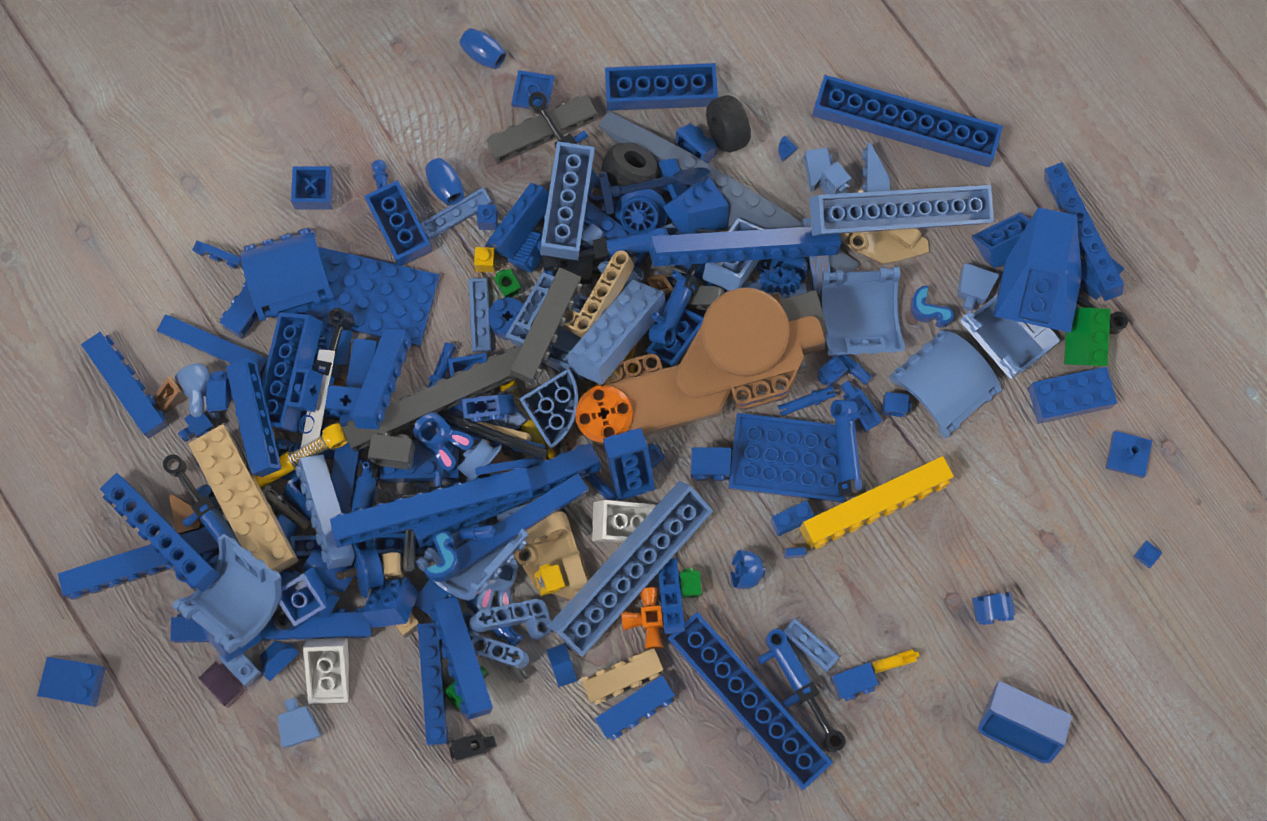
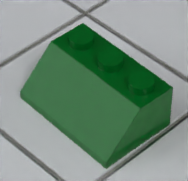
(1088, 338)

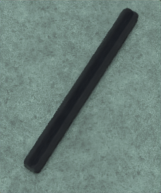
(494, 435)

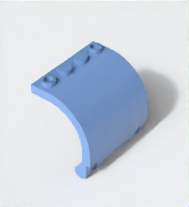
(861, 311)
(1007, 341)
(948, 380)
(476, 576)
(238, 600)

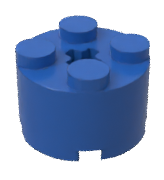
(500, 311)
(993, 607)

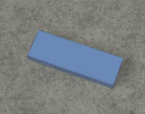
(810, 645)

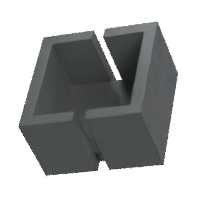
(392, 451)

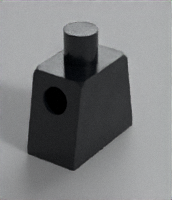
(582, 267)
(461, 749)

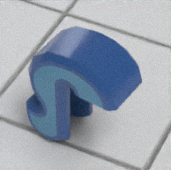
(927, 312)
(450, 560)

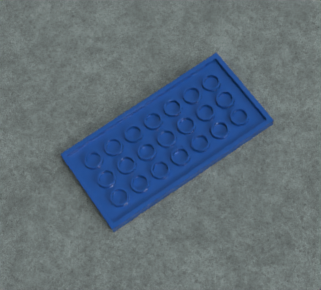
(375, 294)

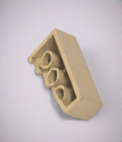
(622, 676)

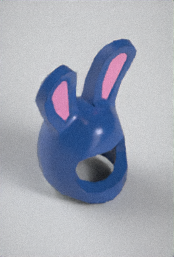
(435, 433)

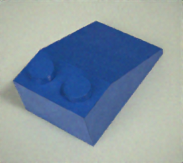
(71, 681)

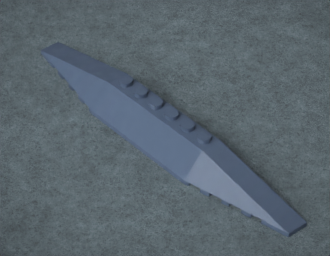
(742, 201)

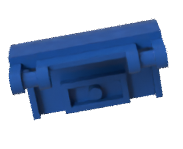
(285, 273)

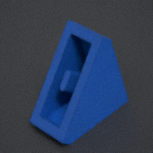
(561, 665)

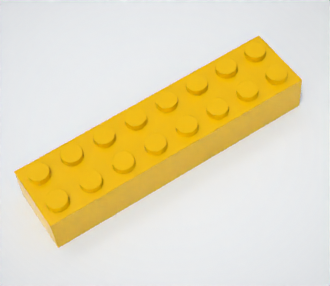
(876, 502)

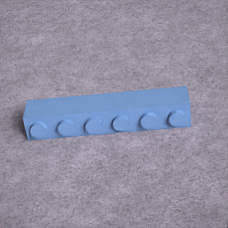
(323, 505)

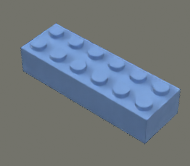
(567, 200)
(616, 332)

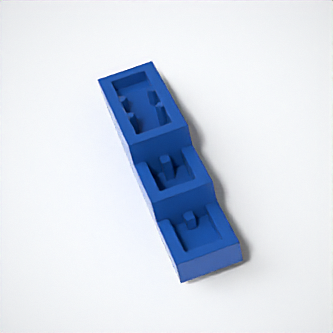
(671, 597)

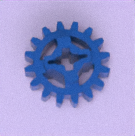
(780, 280)

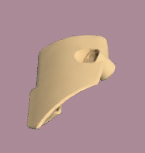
(888, 245)
(554, 543)

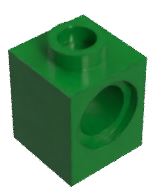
(509, 291)
(690, 583)

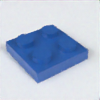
(528, 83)

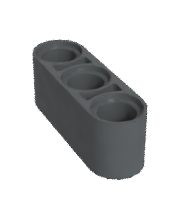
(704, 298)

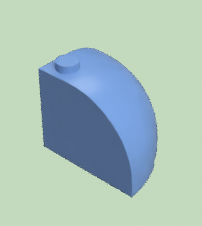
(553, 406)

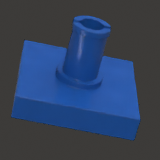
(1128, 454)

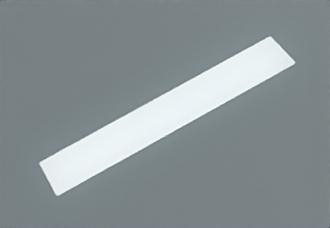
(328, 356)

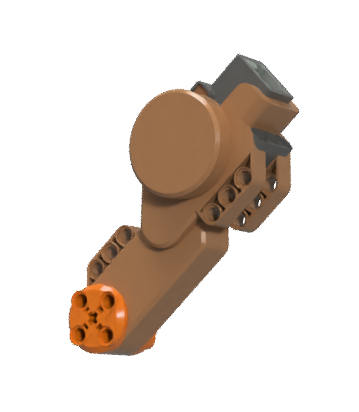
(742, 348)

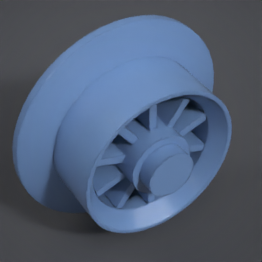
(477, 456)

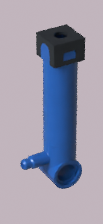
(845, 414)

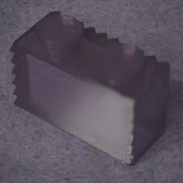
(222, 683)

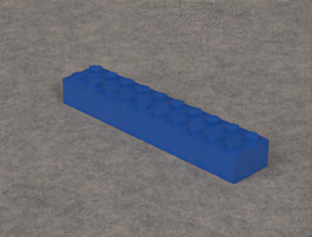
(907, 121)
(750, 702)

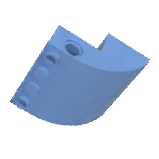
(525, 318)

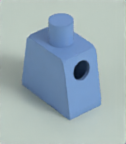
(975, 285)
(296, 725)

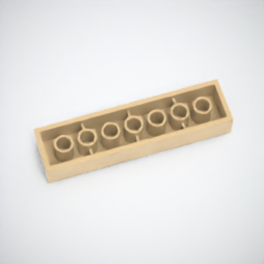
(242, 499)

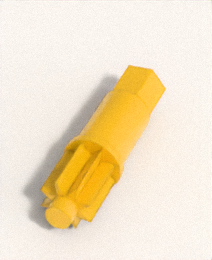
(895, 661)

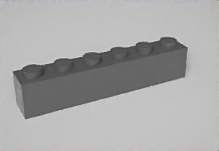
(537, 132)
(546, 325)

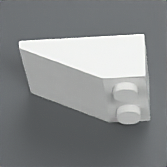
(617, 519)
(327, 670)

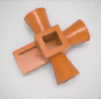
(650, 618)

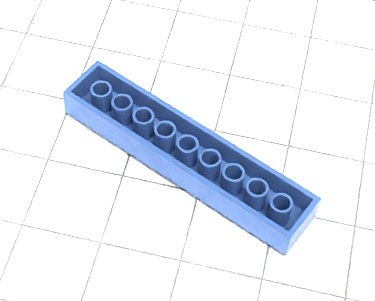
(901, 210)
(630, 568)

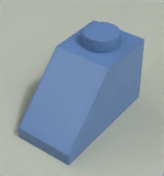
(815, 163)

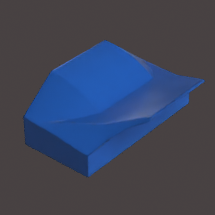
(276, 658)

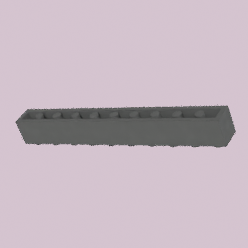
(440, 397)

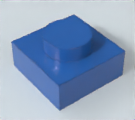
(1147, 554)

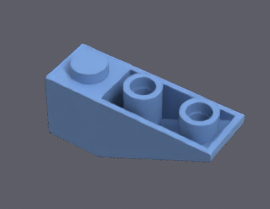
(874, 173)

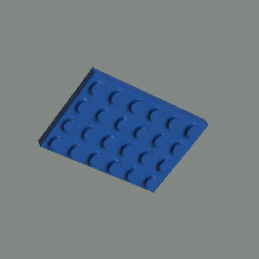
(785, 458)

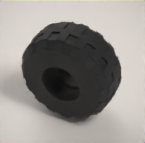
(728, 123)
(629, 164)

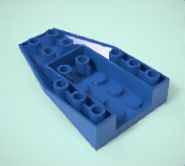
(1042, 273)

